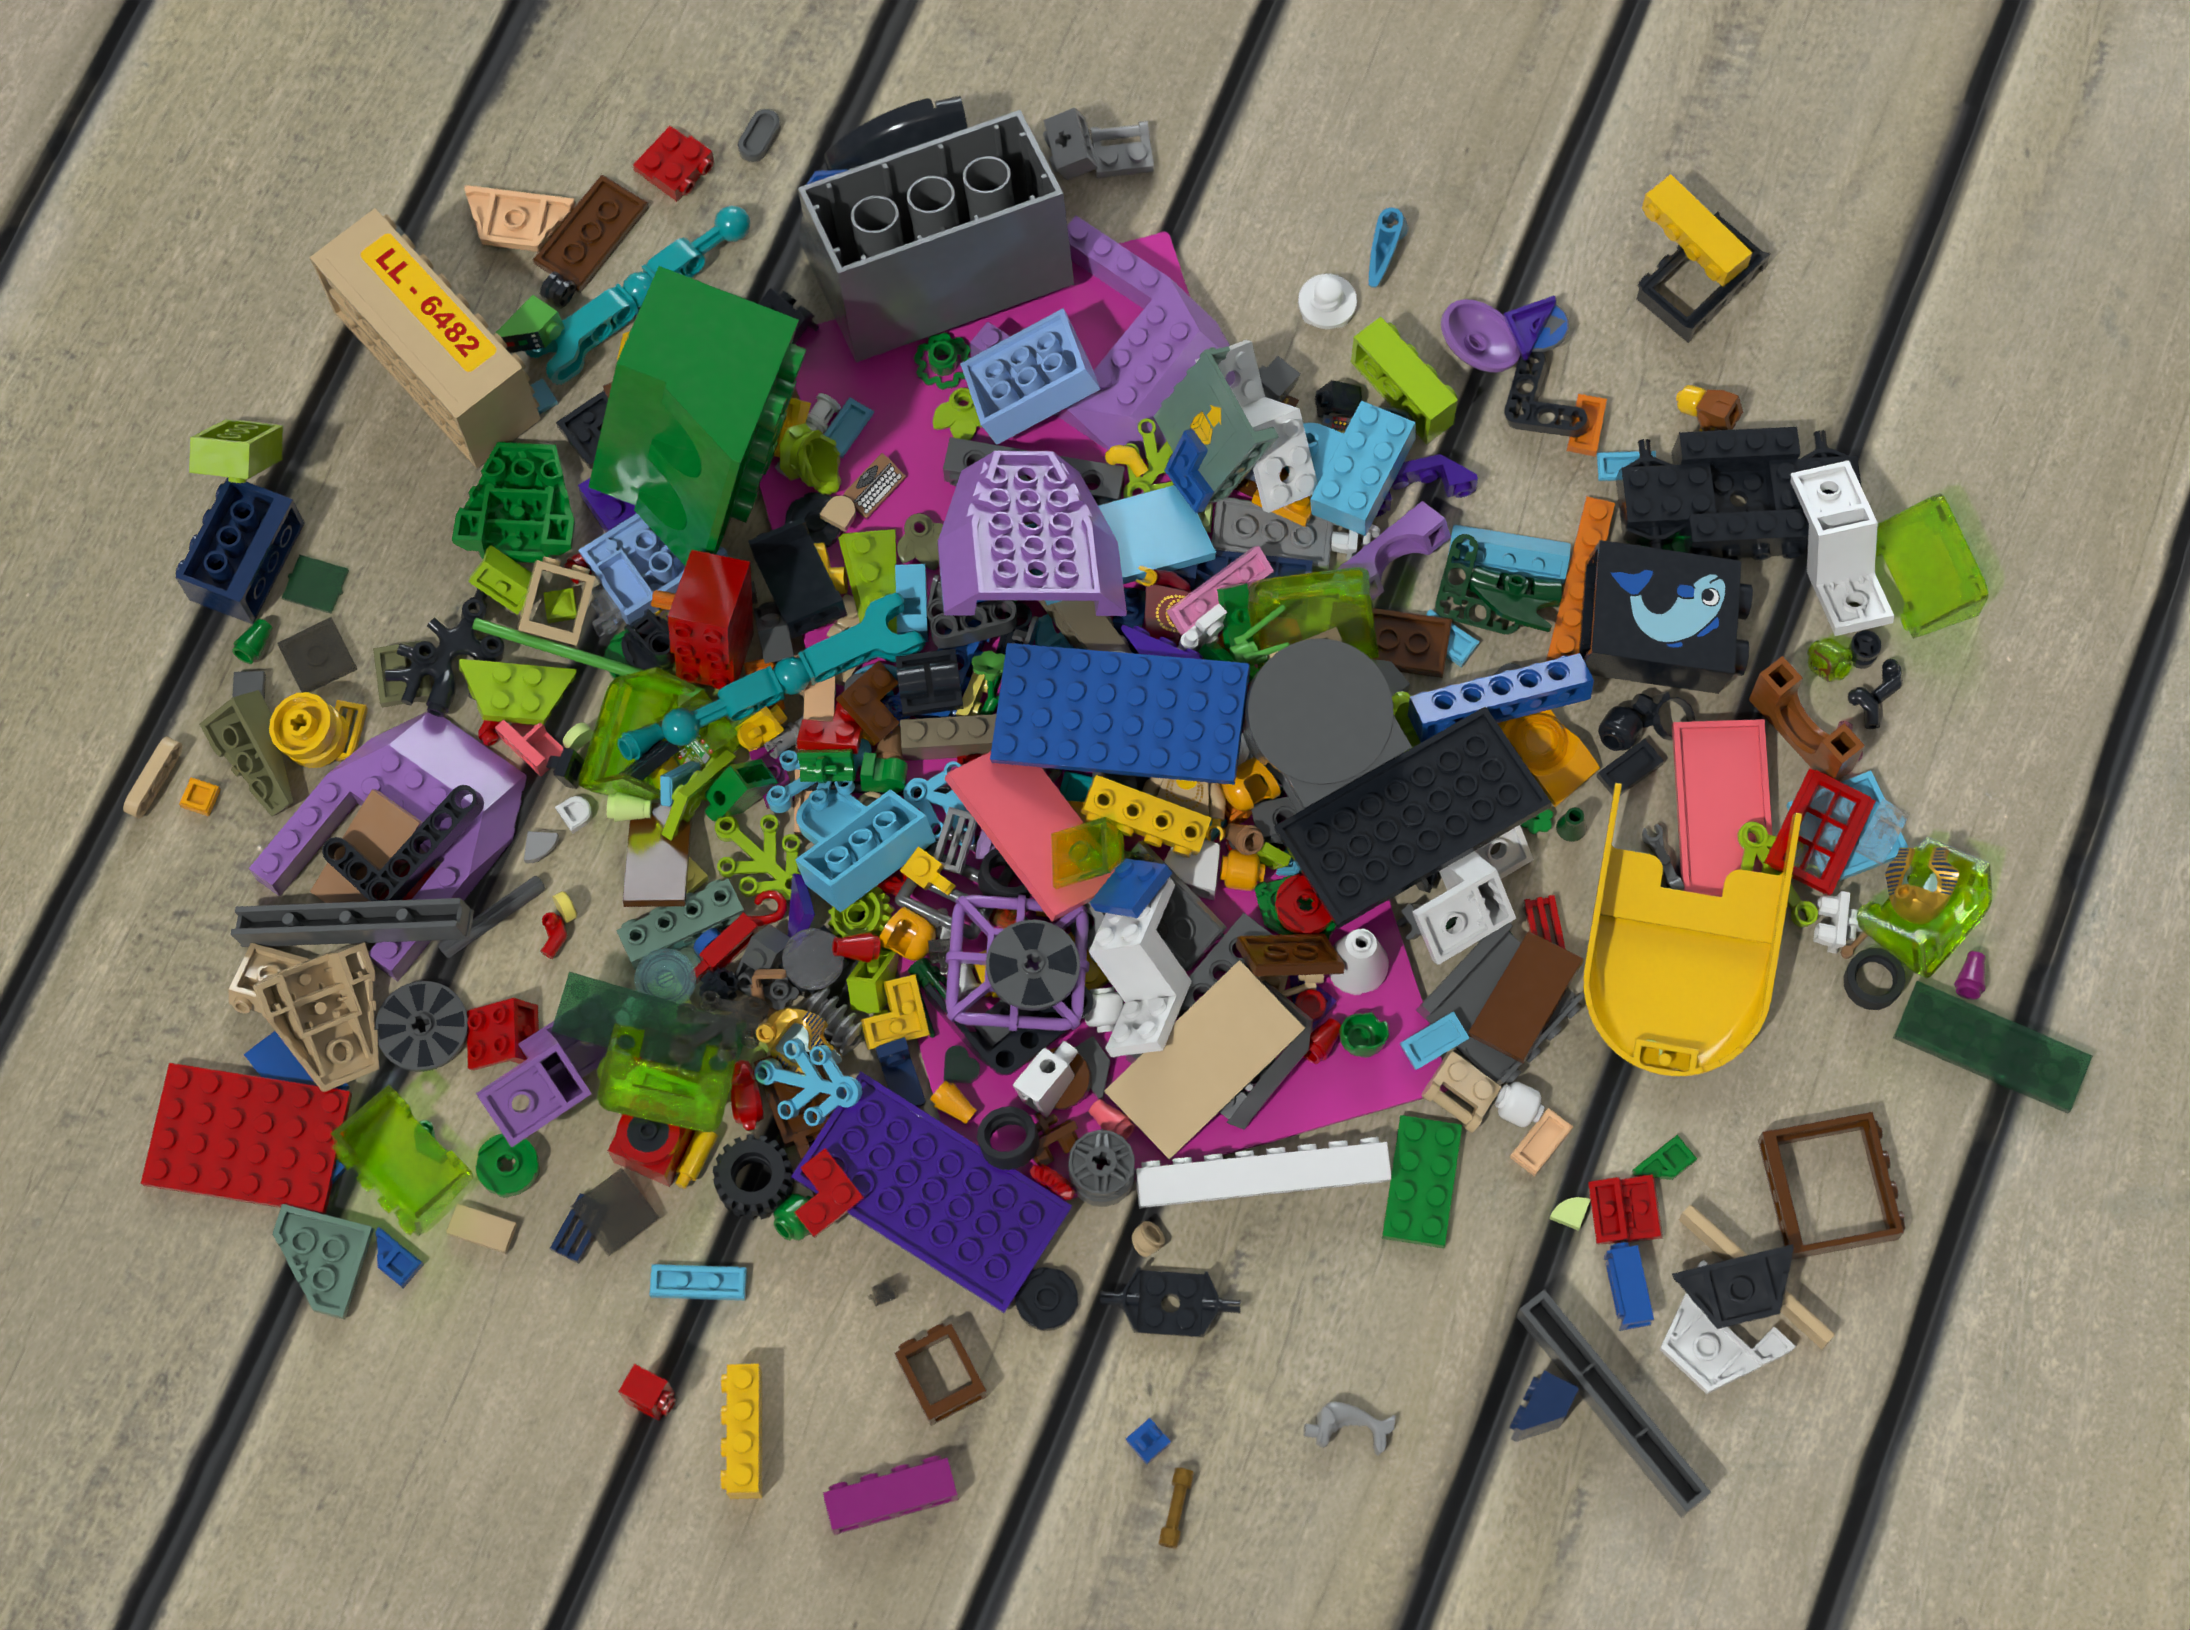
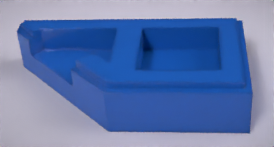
(395, 1259)

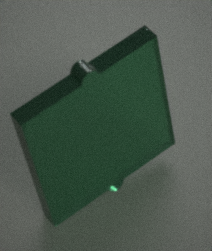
(315, 584)

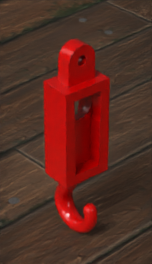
(738, 935)

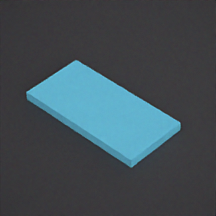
(1154, 532)

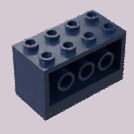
(239, 549)

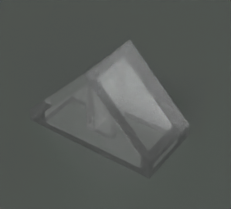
(1882, 832)

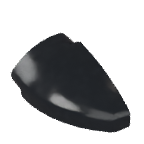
(897, 131)

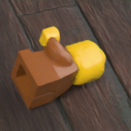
(1711, 407)

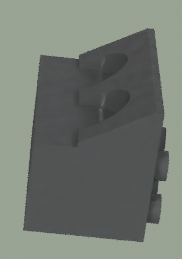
(937, 235)

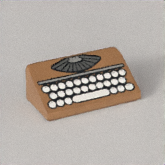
(874, 485)

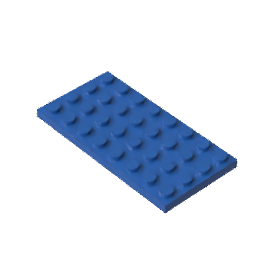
(1120, 713)

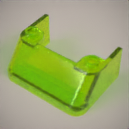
(628, 704)

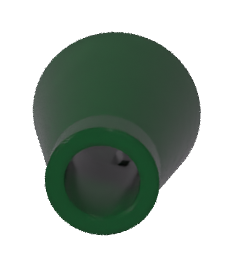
(1572, 825)

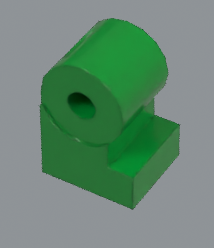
(882, 774)

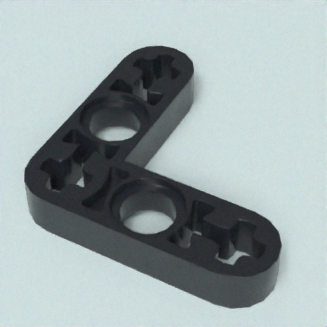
(1533, 409)

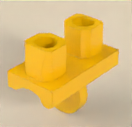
(760, 727)

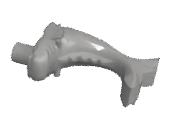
(1338, 1414)

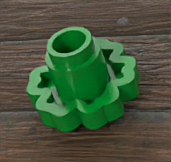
(937, 346)

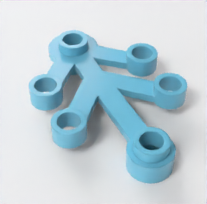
(930, 796)
(785, 801)
(811, 1081)

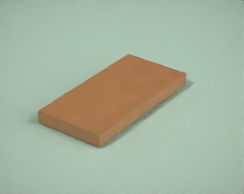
(378, 834)

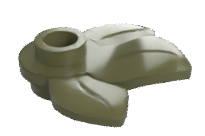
(920, 545)

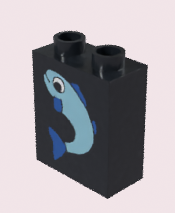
(1663, 617)

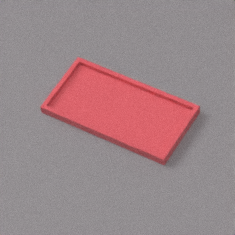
(1718, 790)
(1018, 814)

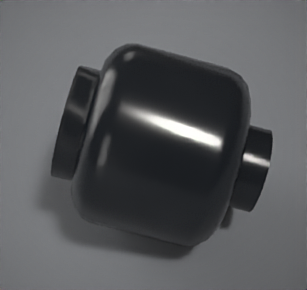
(1620, 728)

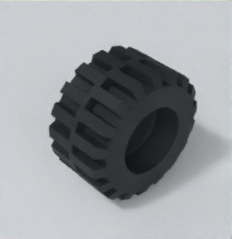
(745, 1153)

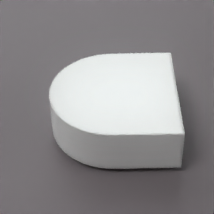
(575, 812)

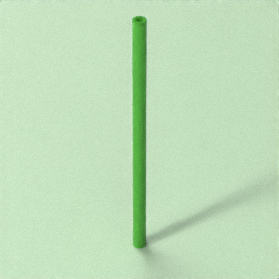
(559, 649)

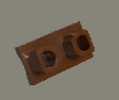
(1063, 1133)

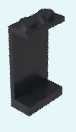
(797, 578)

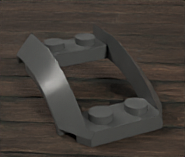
(1247, 1104)

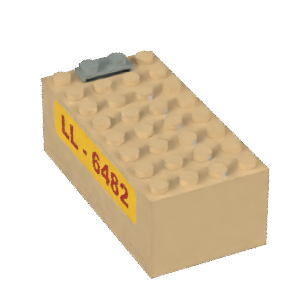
(426, 336)

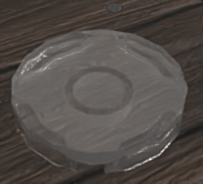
(810, 959)

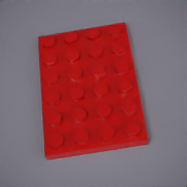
(245, 1138)

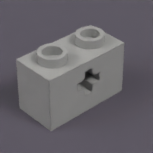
(1070, 144)

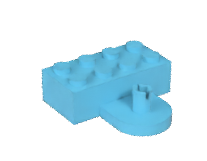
(1358, 465)
(858, 844)

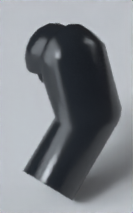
(1864, 698)

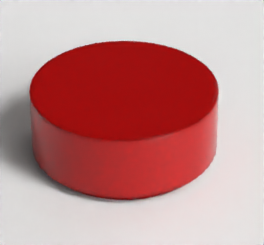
(1312, 1003)

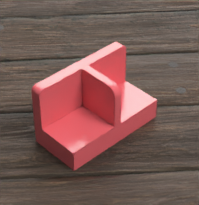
(530, 744)

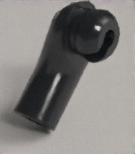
(1890, 680)

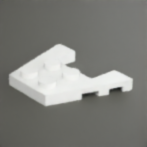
(1716, 1355)

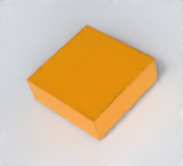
(199, 796)

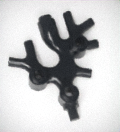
(438, 663)

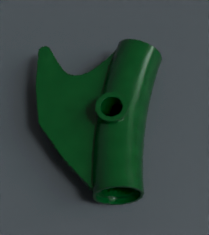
(1516, 596)

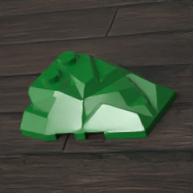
(518, 505)

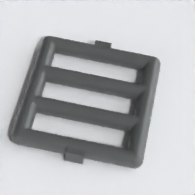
(936, 917)

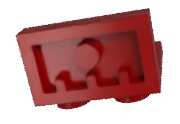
(498, 1030)

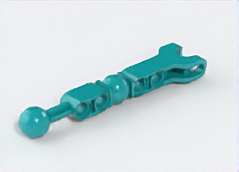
(621, 303)
(793, 674)

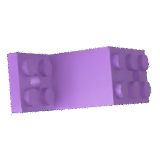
(548, 1078)

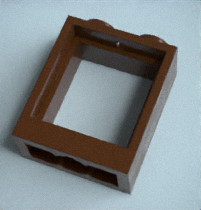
(955, 1401)

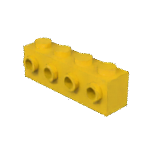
(1696, 230)
(1146, 816)
(743, 1431)

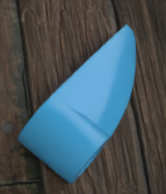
(1385, 243)

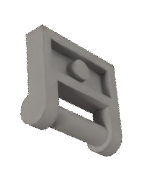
(1122, 158)

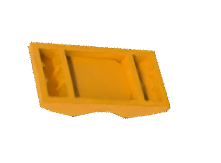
(1551, 753)

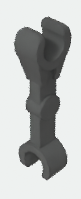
(1657, 846)

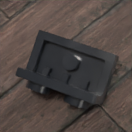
(784, 304)

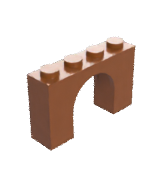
(1779, 703)

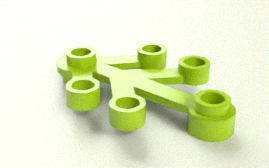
(1156, 463)
(1760, 848)
(763, 861)

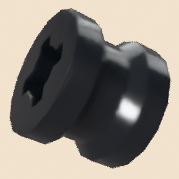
(558, 289)

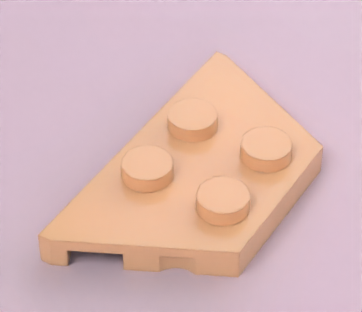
(516, 217)

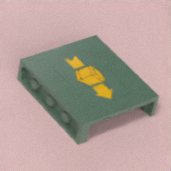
(1211, 409)

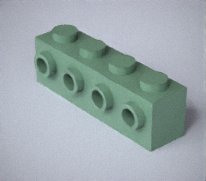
(681, 925)

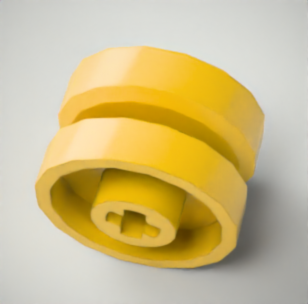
(308, 730)

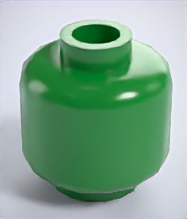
(787, 1222)

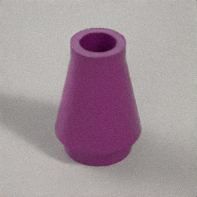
(1971, 978)

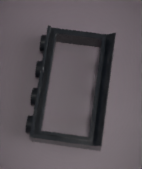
(1675, 319)

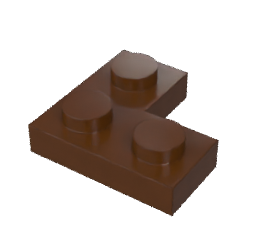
(864, 702)

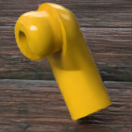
(1128, 456)

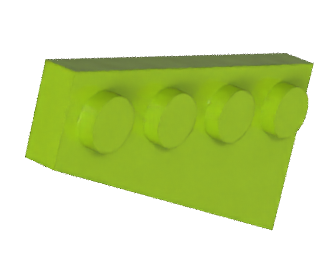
(870, 567)

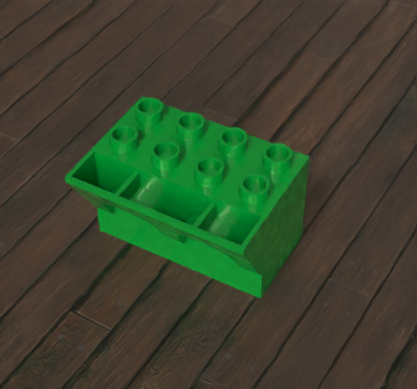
(696, 410)

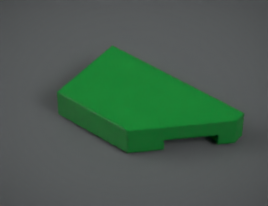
(1667, 1161)

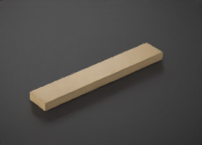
(1727, 1250)

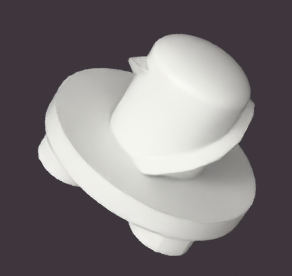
(1327, 301)

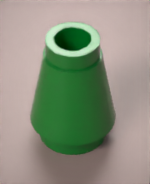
(252, 641)

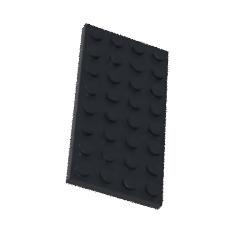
(1412, 817)

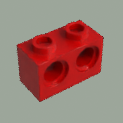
(647, 1392)

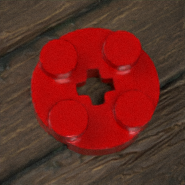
(1289, 911)

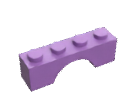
(1418, 531)

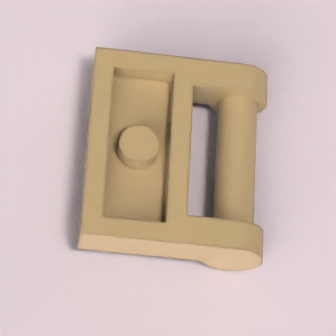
(1467, 1084)

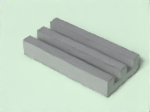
(958, 868)

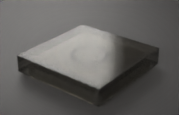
(317, 656)
(614, 1212)

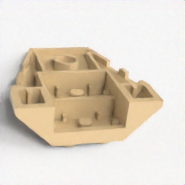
(326, 1014)

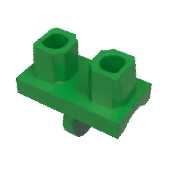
(826, 765)

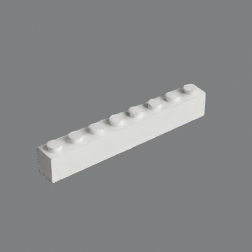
(1262, 1174)

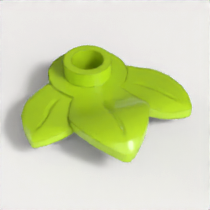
(960, 419)

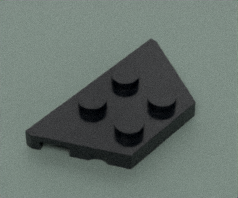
(1739, 1287)

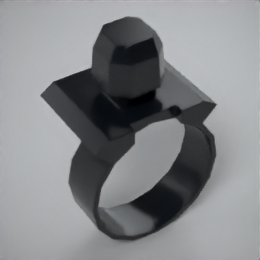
(1649, 709)

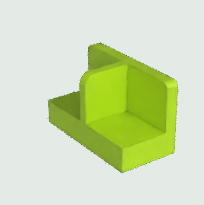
(502, 579)

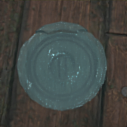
(666, 975)

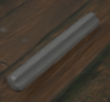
(496, 914)

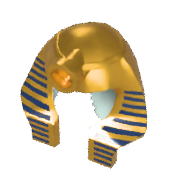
(1917, 903)
(793, 1024)

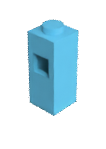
(912, 585)

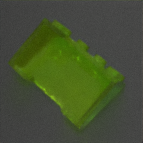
(661, 1090)
(400, 1161)

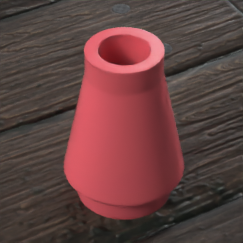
(1112, 1119)

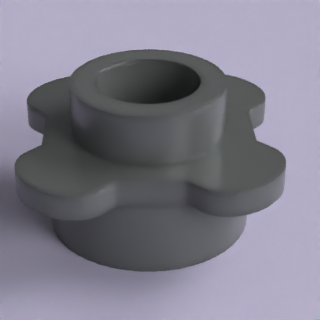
(780, 1001)

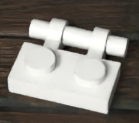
(1205, 630)

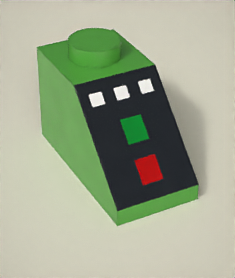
(531, 326)

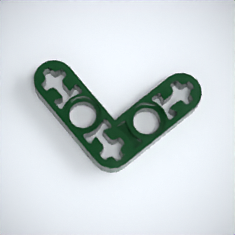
(1458, 592)

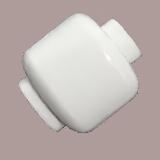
(1105, 1010)
(1519, 1104)

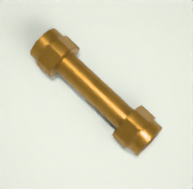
(1170, 1534)

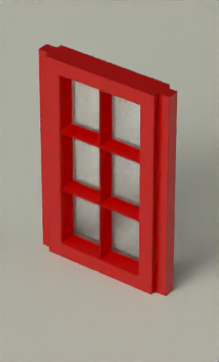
(1828, 830)

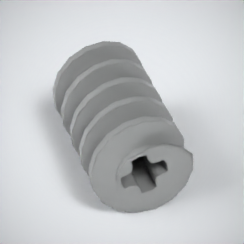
(840, 1027)

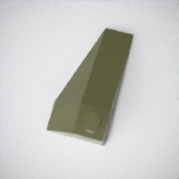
(242, 736)

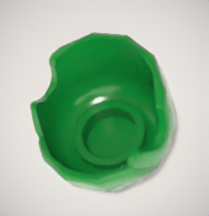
(1363, 1034)

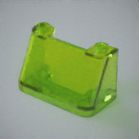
(1931, 567)
(1313, 606)
(1929, 945)

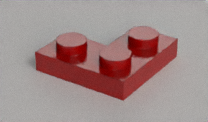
(838, 734)
(835, 1196)

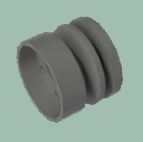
(1112, 1182)

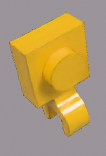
(926, 870)

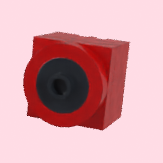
(649, 1147)

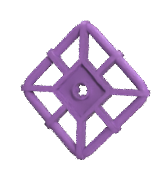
(956, 958)

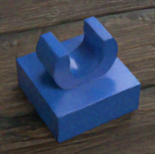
(1148, 1441)

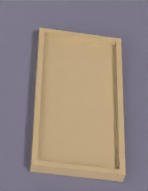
(1206, 1059)

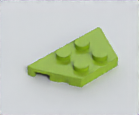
(515, 690)

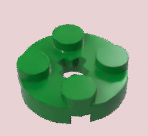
(507, 1183)

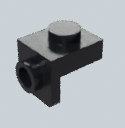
(1338, 398)

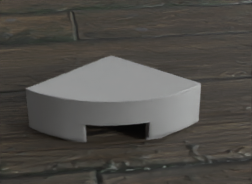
(539, 845)

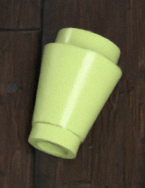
(628, 807)

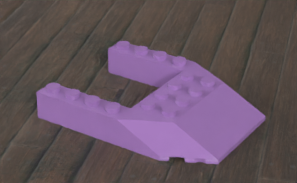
(1146, 358)
(417, 770)

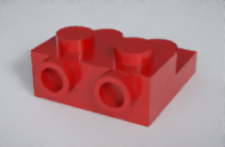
(674, 163)

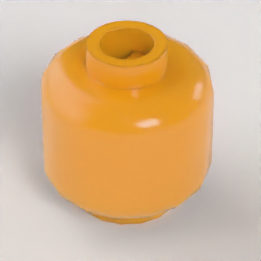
(1241, 870)

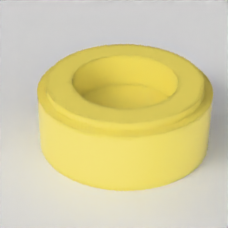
(565, 906)

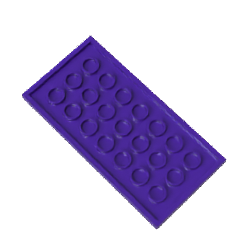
(939, 1194)

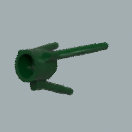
(926, 975)

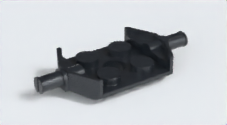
(1147, 1290)

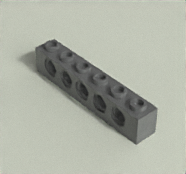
(1108, 477)
(1219, 959)

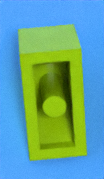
(867, 980)

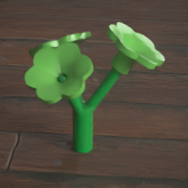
(991, 666)

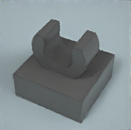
(1409, 918)

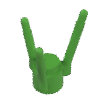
(1248, 652)

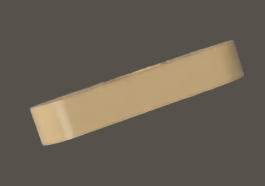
(152, 777)

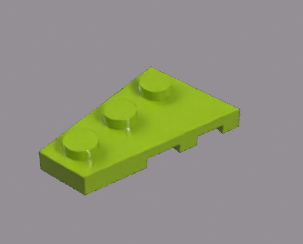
(689, 796)

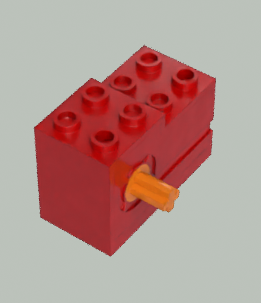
(710, 618)

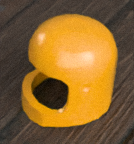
(1250, 787)
(910, 935)

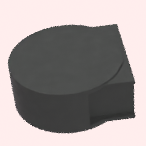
(1320, 718)

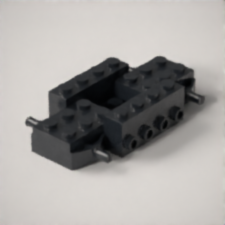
(1695, 493)

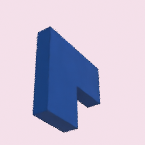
(1184, 472)

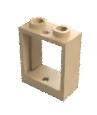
(548, 632)

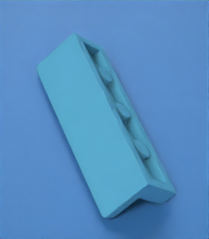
(1515, 553)

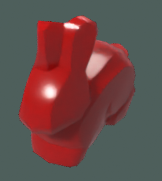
(745, 1096)

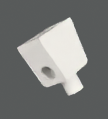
(1198, 871)
(1046, 1078)

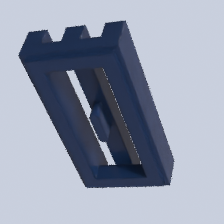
(560, 1237)

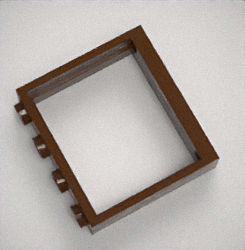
(1879, 1165)

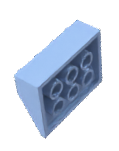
(1029, 377)

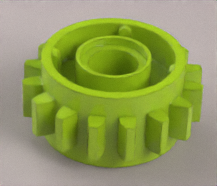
(876, 915)

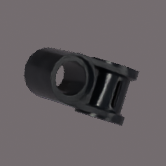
(649, 636)

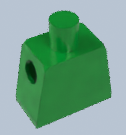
(738, 789)

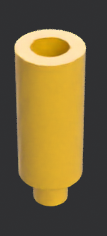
(695, 1157)

